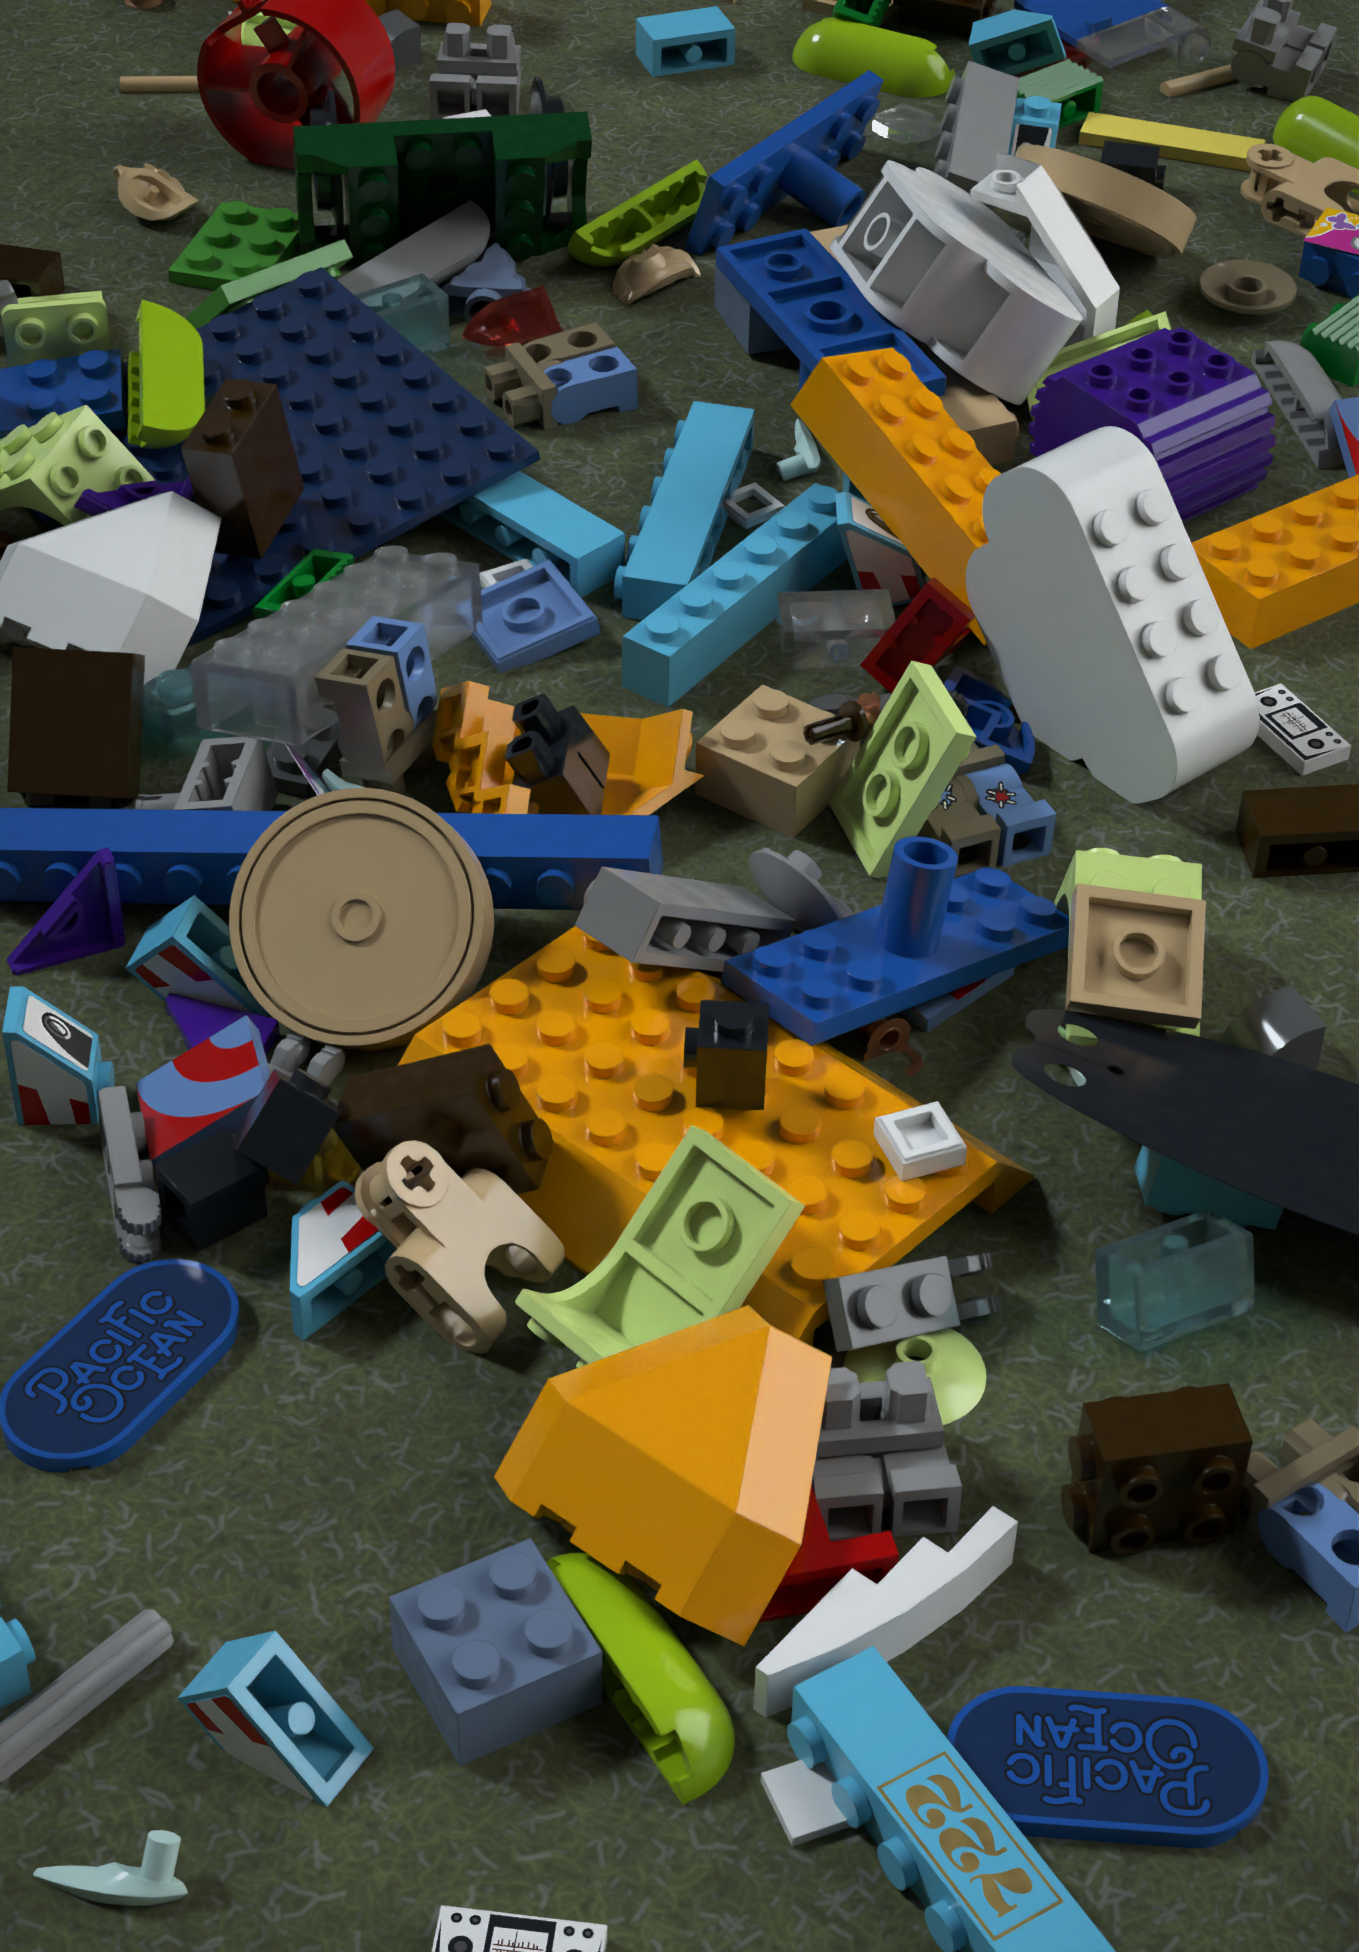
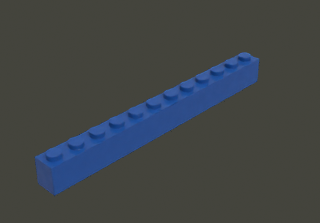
(187, 853)

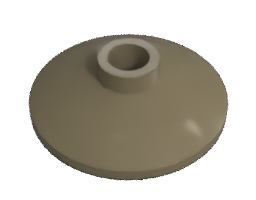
(1248, 287)

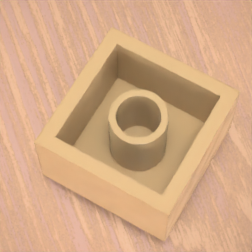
(766, 768)

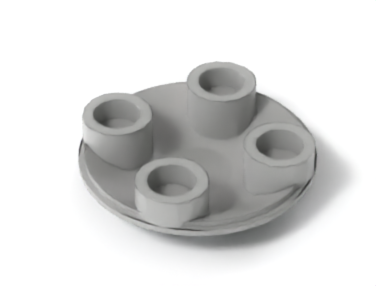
(794, 888)

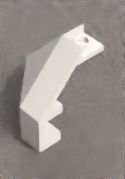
(1056, 240)
(113, 582)

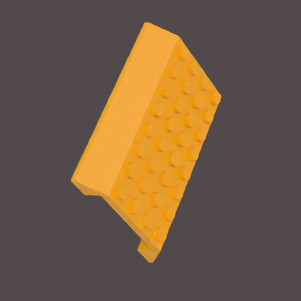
(606, 1072)

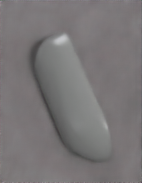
(436, 251)
(1303, 396)

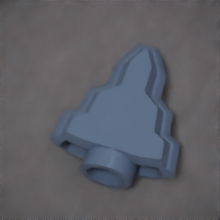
(483, 282)

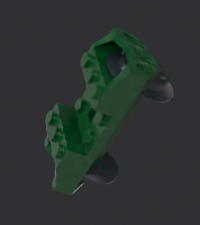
(420, 170)

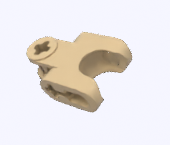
(1296, 190)
(448, 1234)

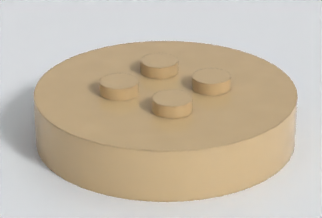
(1116, 203)
(361, 919)

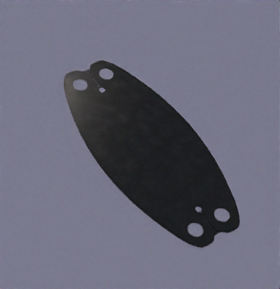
(1213, 1108)

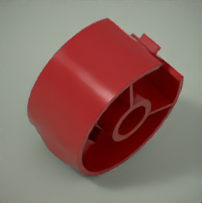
(265, 91)

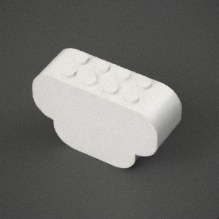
(956, 281)
(1108, 618)

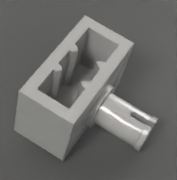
(223, 776)

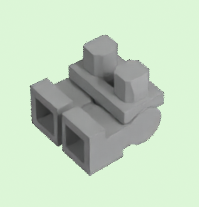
(1280, 52)
(476, 73)
(884, 1452)

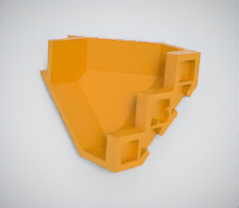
(473, 738)
(682, 1463)

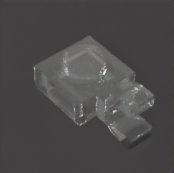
(909, 125)

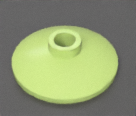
(949, 1361)

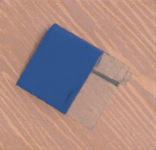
(1124, 29)

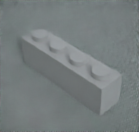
(975, 125)
(678, 919)

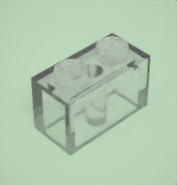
(830, 628)

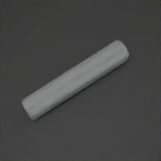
(81, 1689)

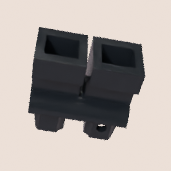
(557, 758)

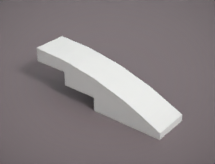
(891, 1615)

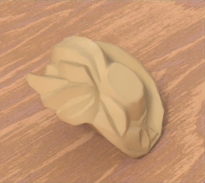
(152, 193)
(651, 271)

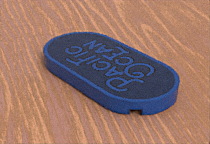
(119, 1365)
(1114, 1765)

